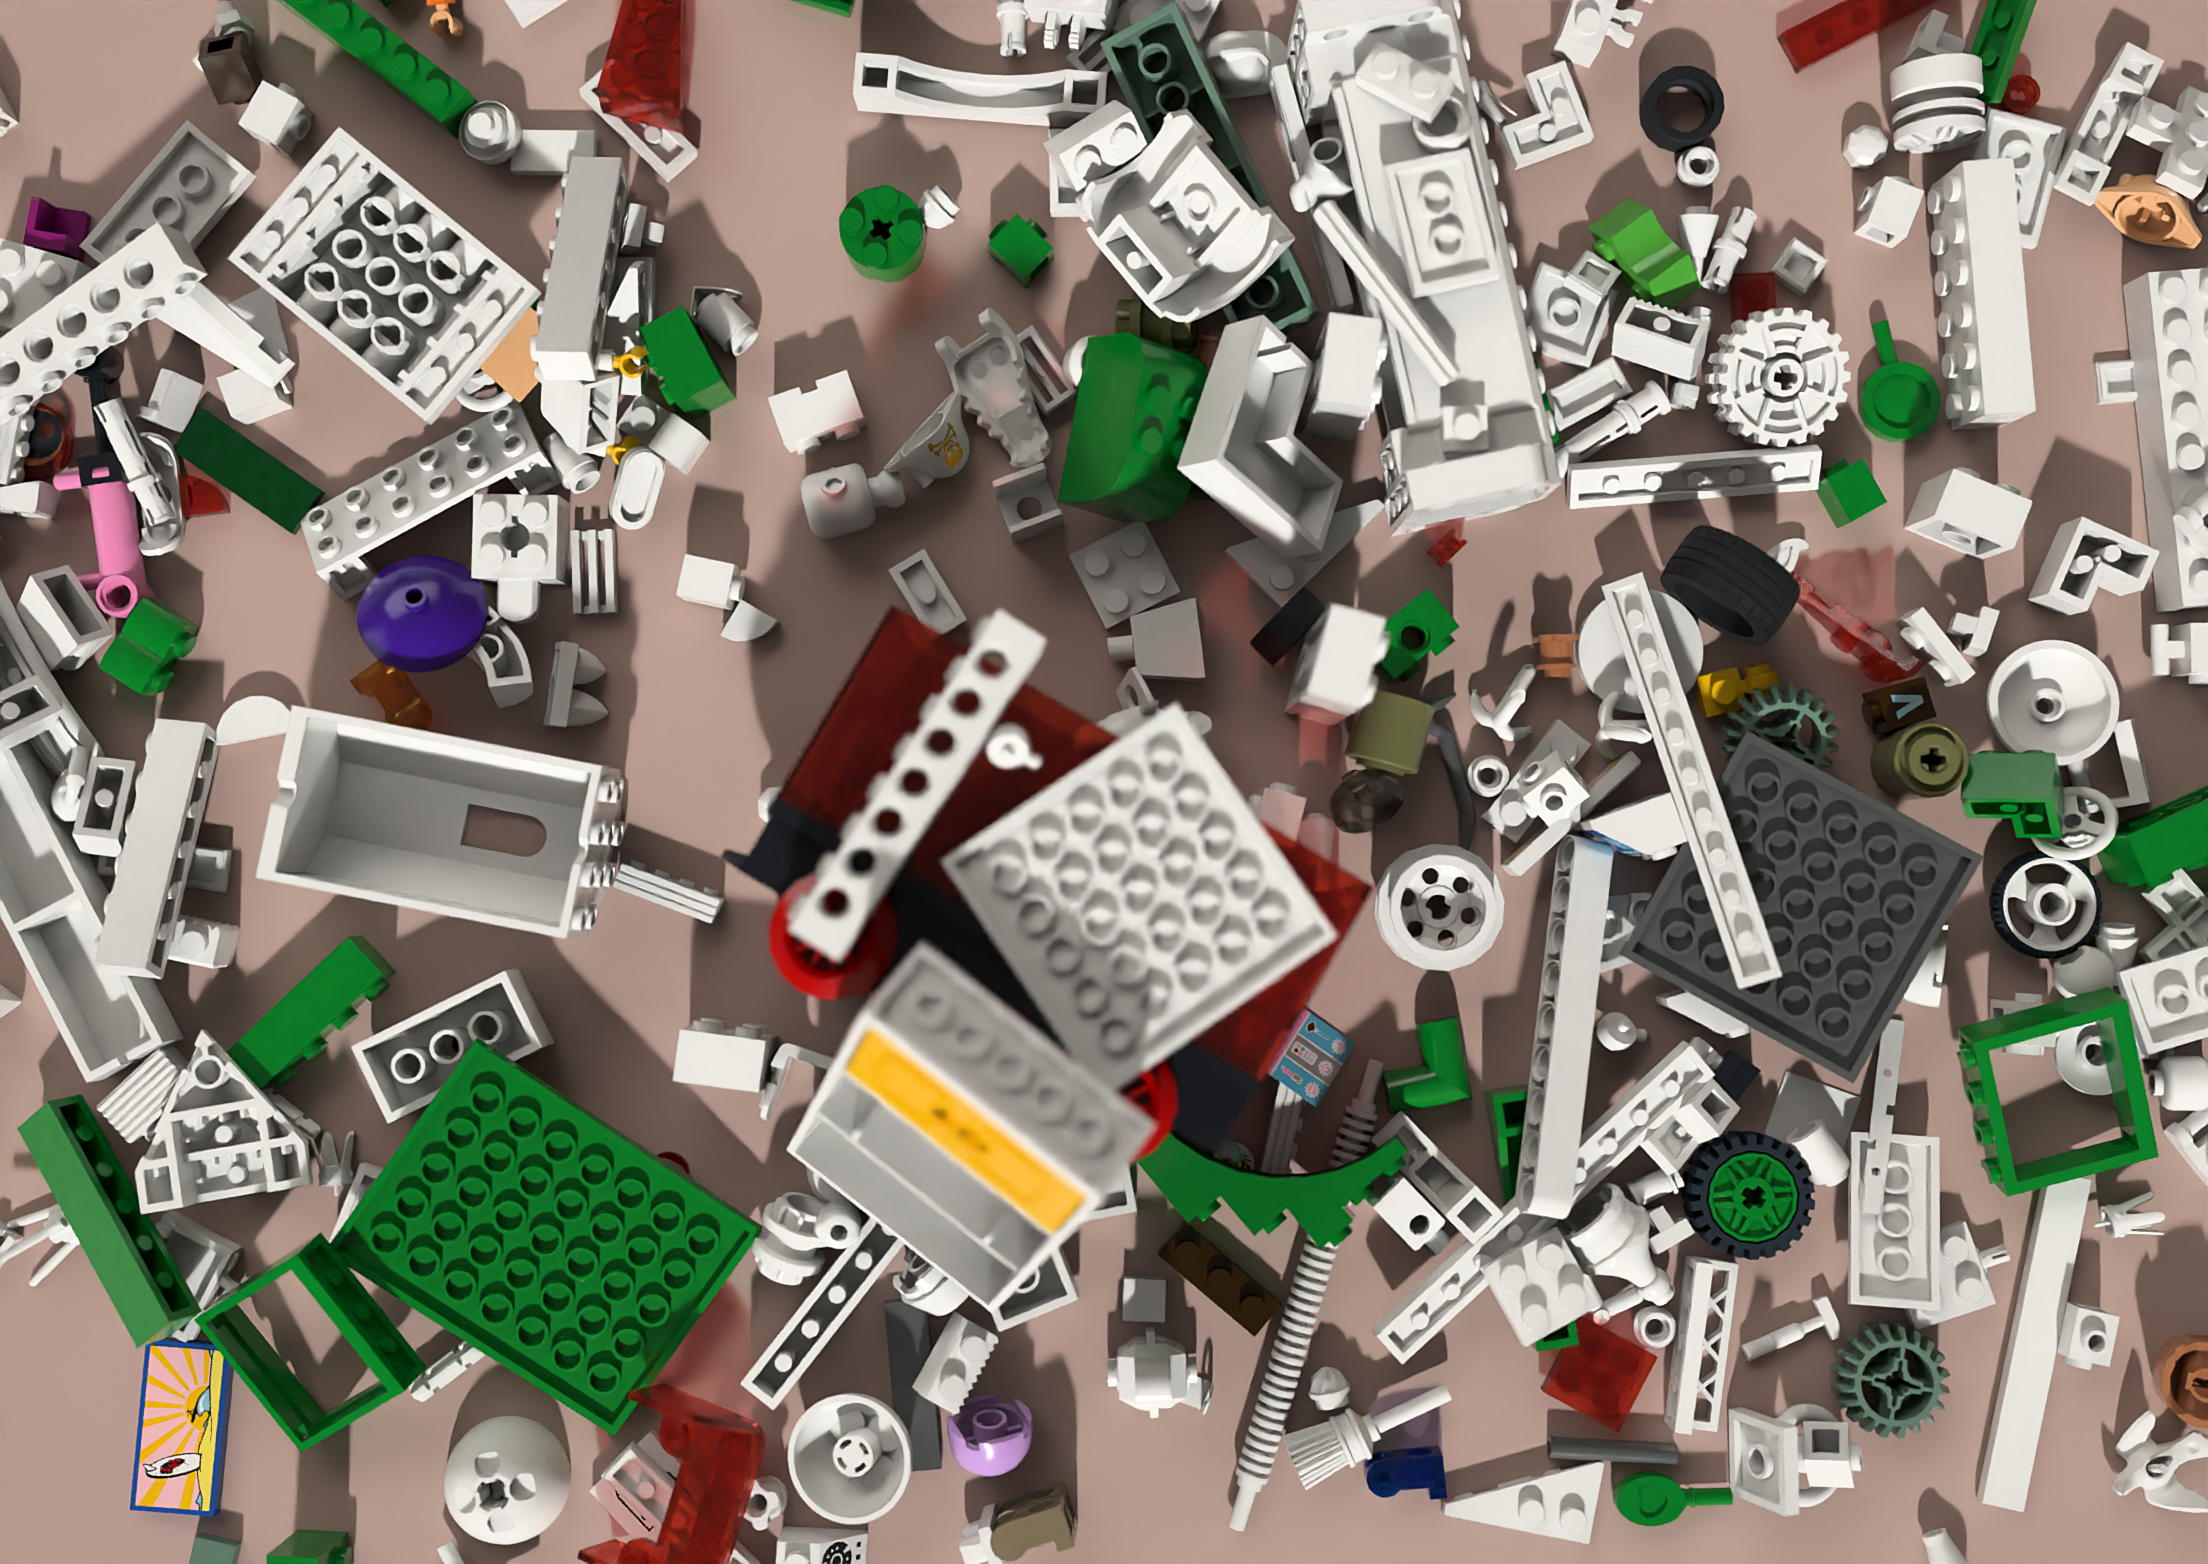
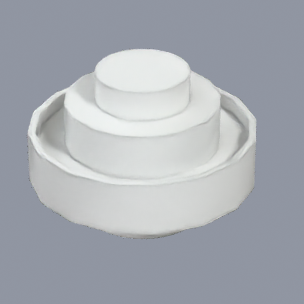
(490, 132)

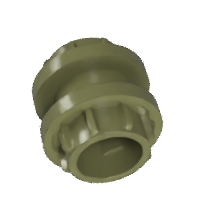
(1137, 318)

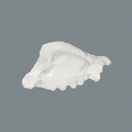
(997, 389)

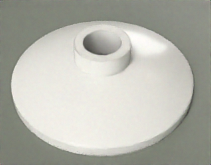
(2075, 1068)

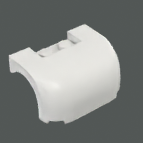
(1183, 225)

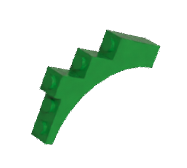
(1315, 1199)

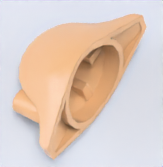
(2149, 212)

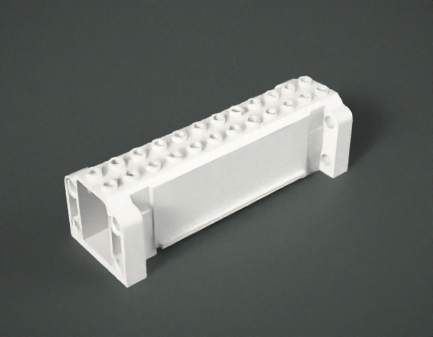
(1475, 323)

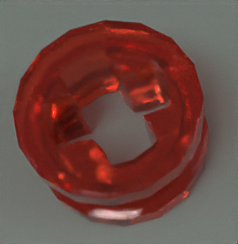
(2028, 87)
(1446, 547)

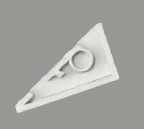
(1285, 577)

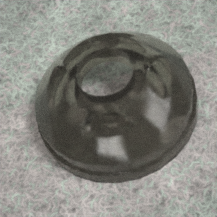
(1370, 805)

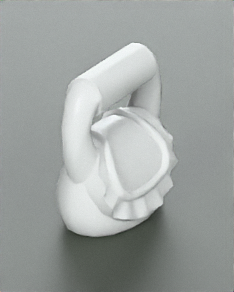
(69, 786)

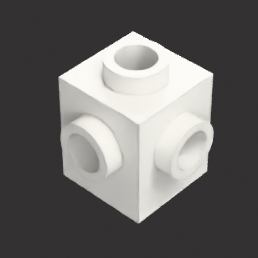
(1551, 789)

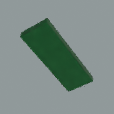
(248, 470)

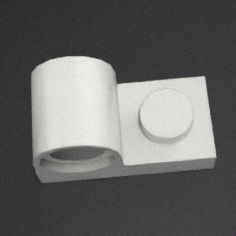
(663, 433)

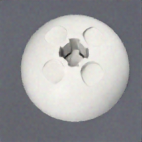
(521, 1464)
(833, 1466)

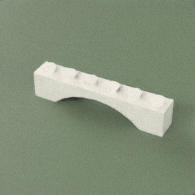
(913, 88)

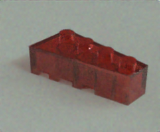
(646, 65)

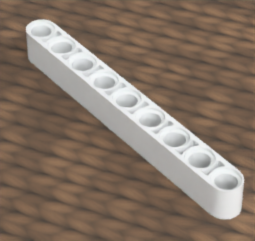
(1564, 1028)

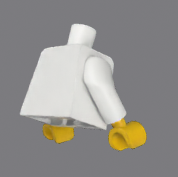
(587, 410)

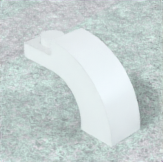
(1441, 1180)

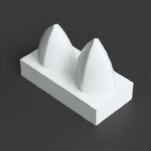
(567, 705)

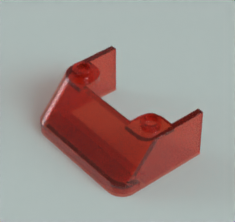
(711, 1489)

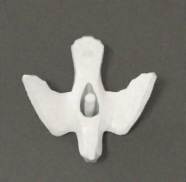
(2154, 1466)

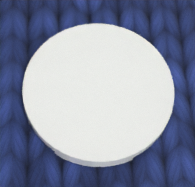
(1603, 660)

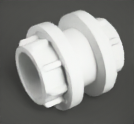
(790, 1247)

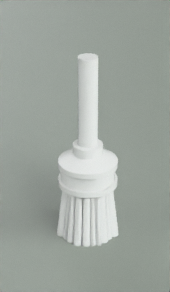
(1349, 1437)

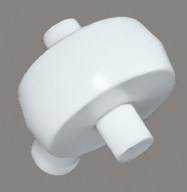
(1010, 747)
(1618, 1032)

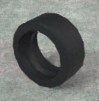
(1702, 85)
(1288, 626)

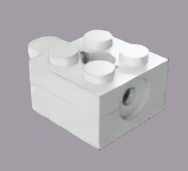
(519, 547)

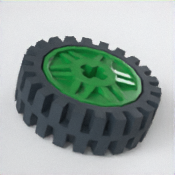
(1775, 1179)

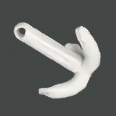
(1507, 707)
(1623, 730)

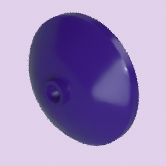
(428, 632)

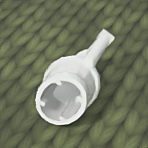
(1612, 1239)

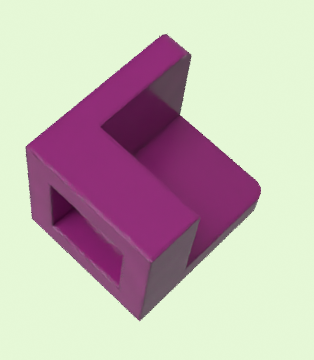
(56, 229)

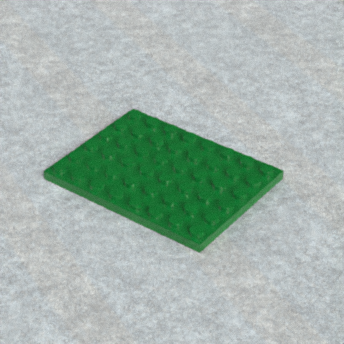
(544, 1237)

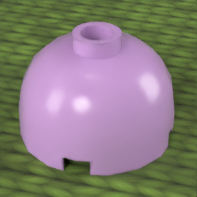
(990, 1435)

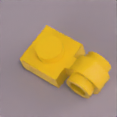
(1721, 689)

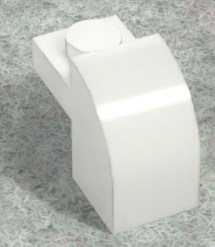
(1693, 1123)

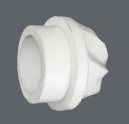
(937, 207)
(1329, 1389)

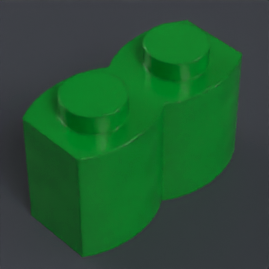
(149, 647)

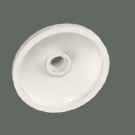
(2072, 684)

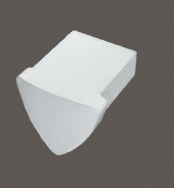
(171, 401)

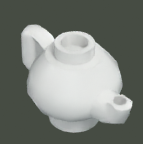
(1323, 175)

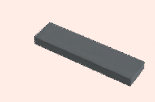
(908, 1351)

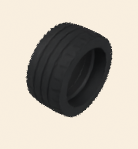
(1731, 585)

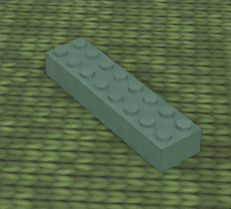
(1166, 72)

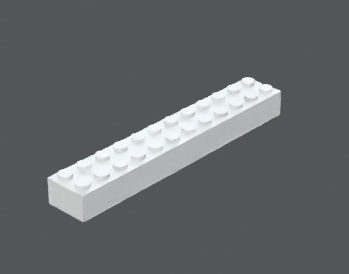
(54, 914)

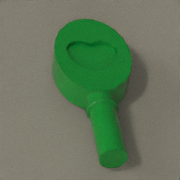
(1657, 1499)

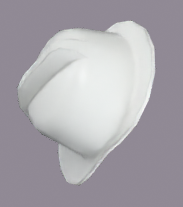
(1243, 61)

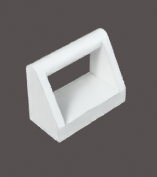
(2132, 765)

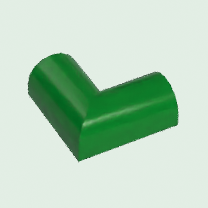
(1439, 1078)

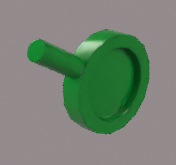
(1899, 396)

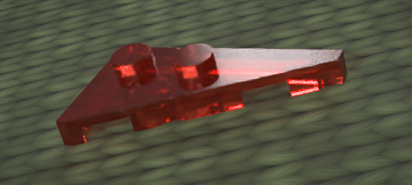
(1856, 637)

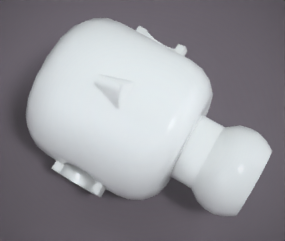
(845, 500)

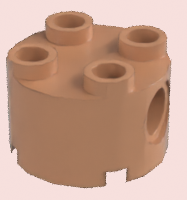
(2182, 1378)

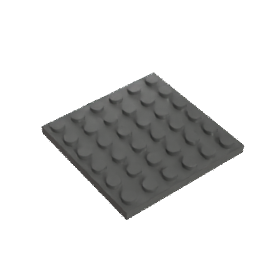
(1844, 895)

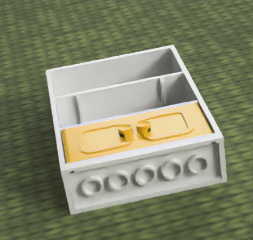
(965, 1129)

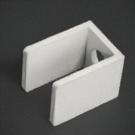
(1024, 484)

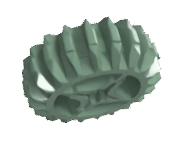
(1786, 723)
(1888, 1411)

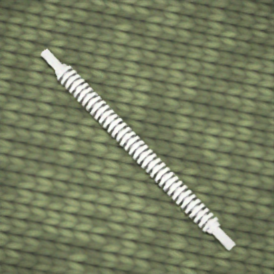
(1280, 1380)

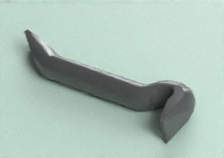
(1456, 773)

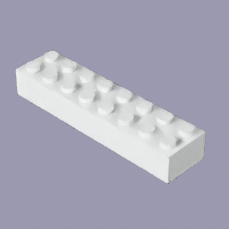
(2171, 381)

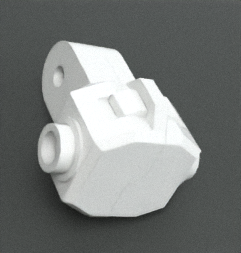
(1152, 1372)

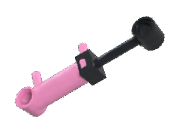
(111, 504)

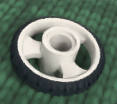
(2044, 940)

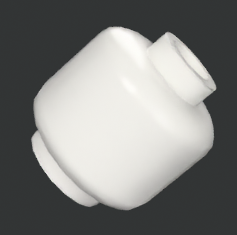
(2180, 1082)

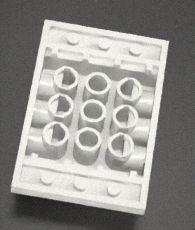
(384, 275)

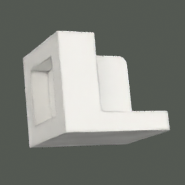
(1931, 38)

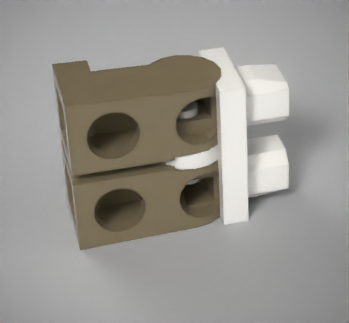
(1019, 1526)

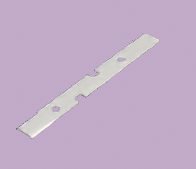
(1882, 1123)

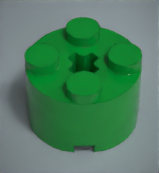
(888, 211)

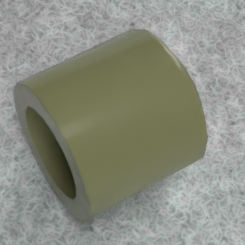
(1390, 733)
(1898, 763)

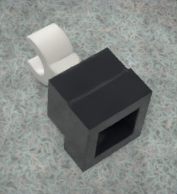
(1730, 1070)

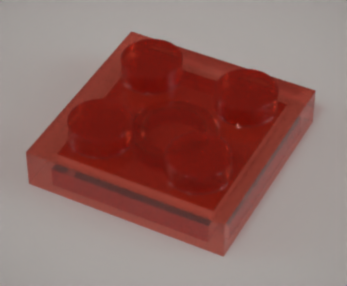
(1599, 1374)

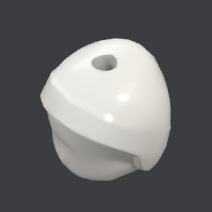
(838, 1224)

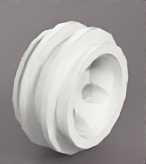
(1468, 940)

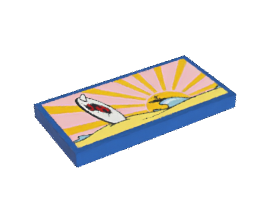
(182, 1428)

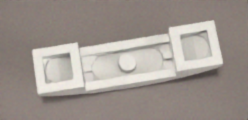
(2104, 122)

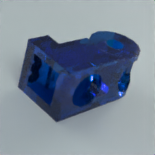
(1406, 1470)

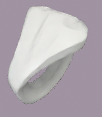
(1449, 142)

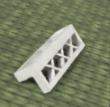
(1690, 1343)

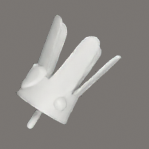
(1488, 106)
(330, 1171)
(2119, 1223)

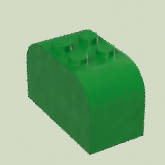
(1131, 429)

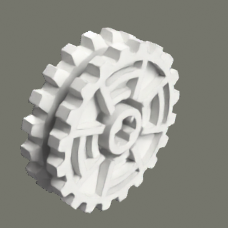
(1809, 383)

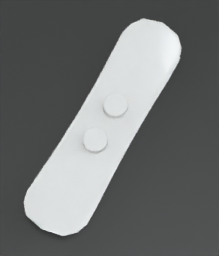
(22, 660)

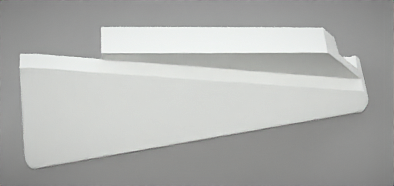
(223, 331)

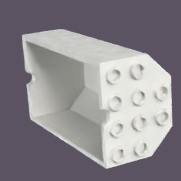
(387, 814)

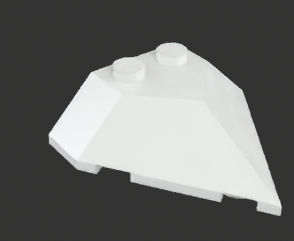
(218, 1139)

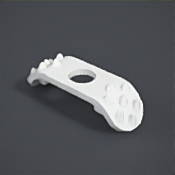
(171, 533)

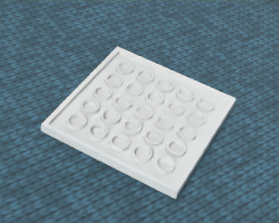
(1139, 899)

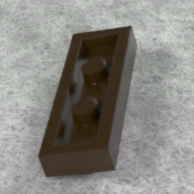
(1219, 1278)

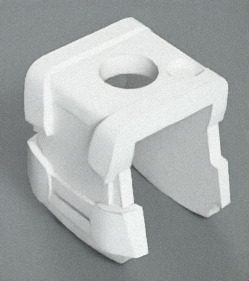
(780, 1067)

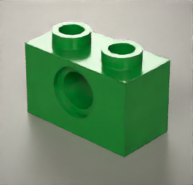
(1433, 625)

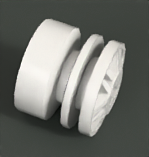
(1937, 103)

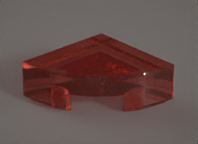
(201, 498)

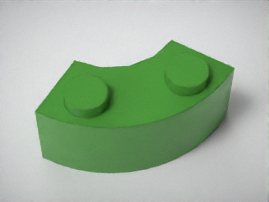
(1645, 254)

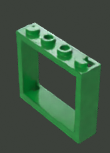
(2125, 1077)
(353, 1314)

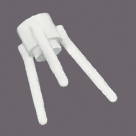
(55, 1228)

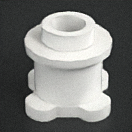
(761, 1511)

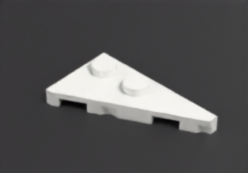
(1549, 1505)

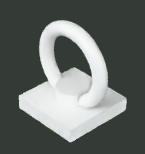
(1766, 1458)

